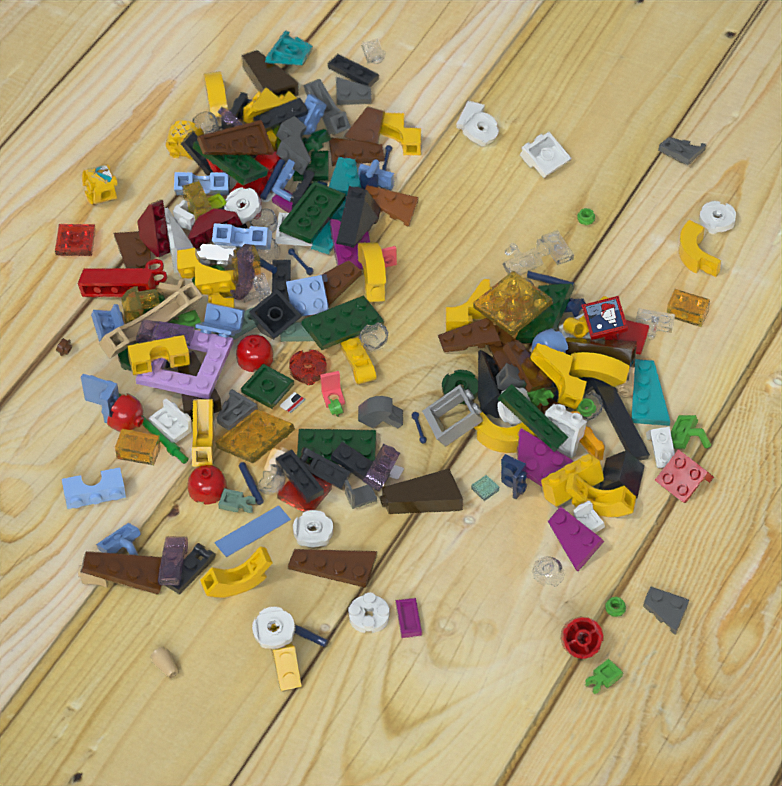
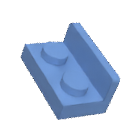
(315, 112)

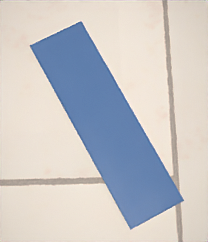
(252, 531)

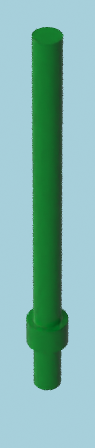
(172, 448)

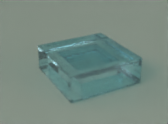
(485, 488)

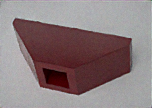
(203, 227)
(153, 229)

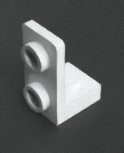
(662, 445)

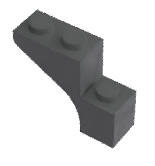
(333, 118)
(291, 145)

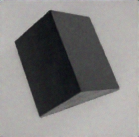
(274, 315)
(621, 471)

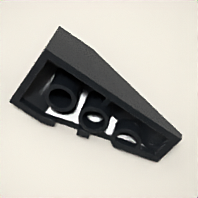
(358, 216)
(487, 384)

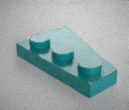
(345, 175)

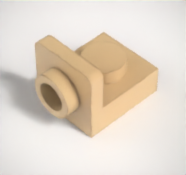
(169, 289)

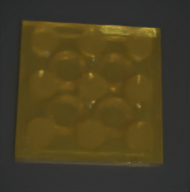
(512, 303)
(255, 436)

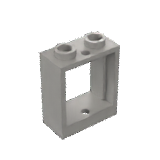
(445, 404)

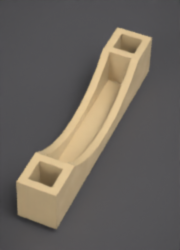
(169, 309)

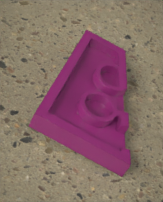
(575, 537)

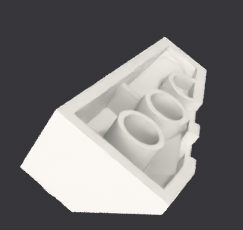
(177, 238)

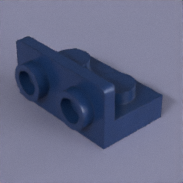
(514, 475)

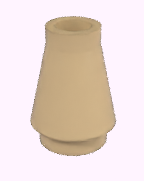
(162, 659)

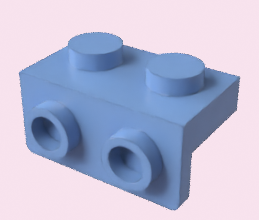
(107, 320)

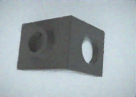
(359, 496)

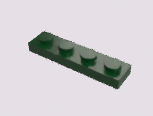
(532, 417)

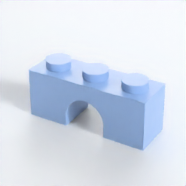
(211, 184)
(232, 236)
(79, 494)

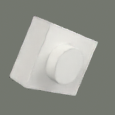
(182, 215)
(587, 516)

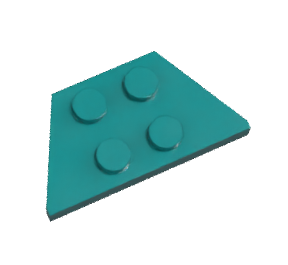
(289, 50)

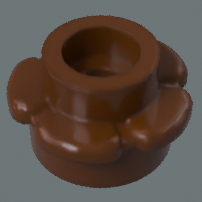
(64, 347)

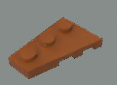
(395, 204)

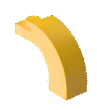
(215, 92)
(692, 255)
(374, 270)
(599, 367)
(499, 438)
(605, 502)
(237, 580)

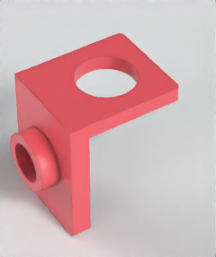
(390, 256)
(331, 386)

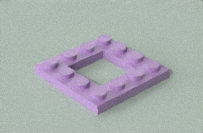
(206, 379)

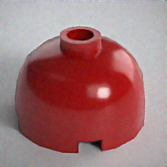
(254, 352)
(127, 413)
(206, 484)
(581, 637)

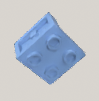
(308, 294)
(222, 319)
(100, 392)

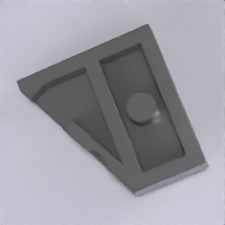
(352, 93)
(681, 150)
(235, 410)
(666, 607)

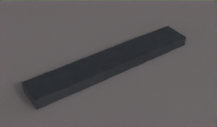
(620, 419)

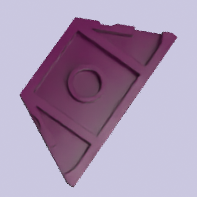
(342, 252)
(538, 457)

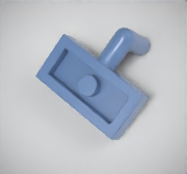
(385, 178)
(281, 182)
(121, 538)

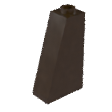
(268, 75)
(618, 349)
(187, 400)
(423, 494)

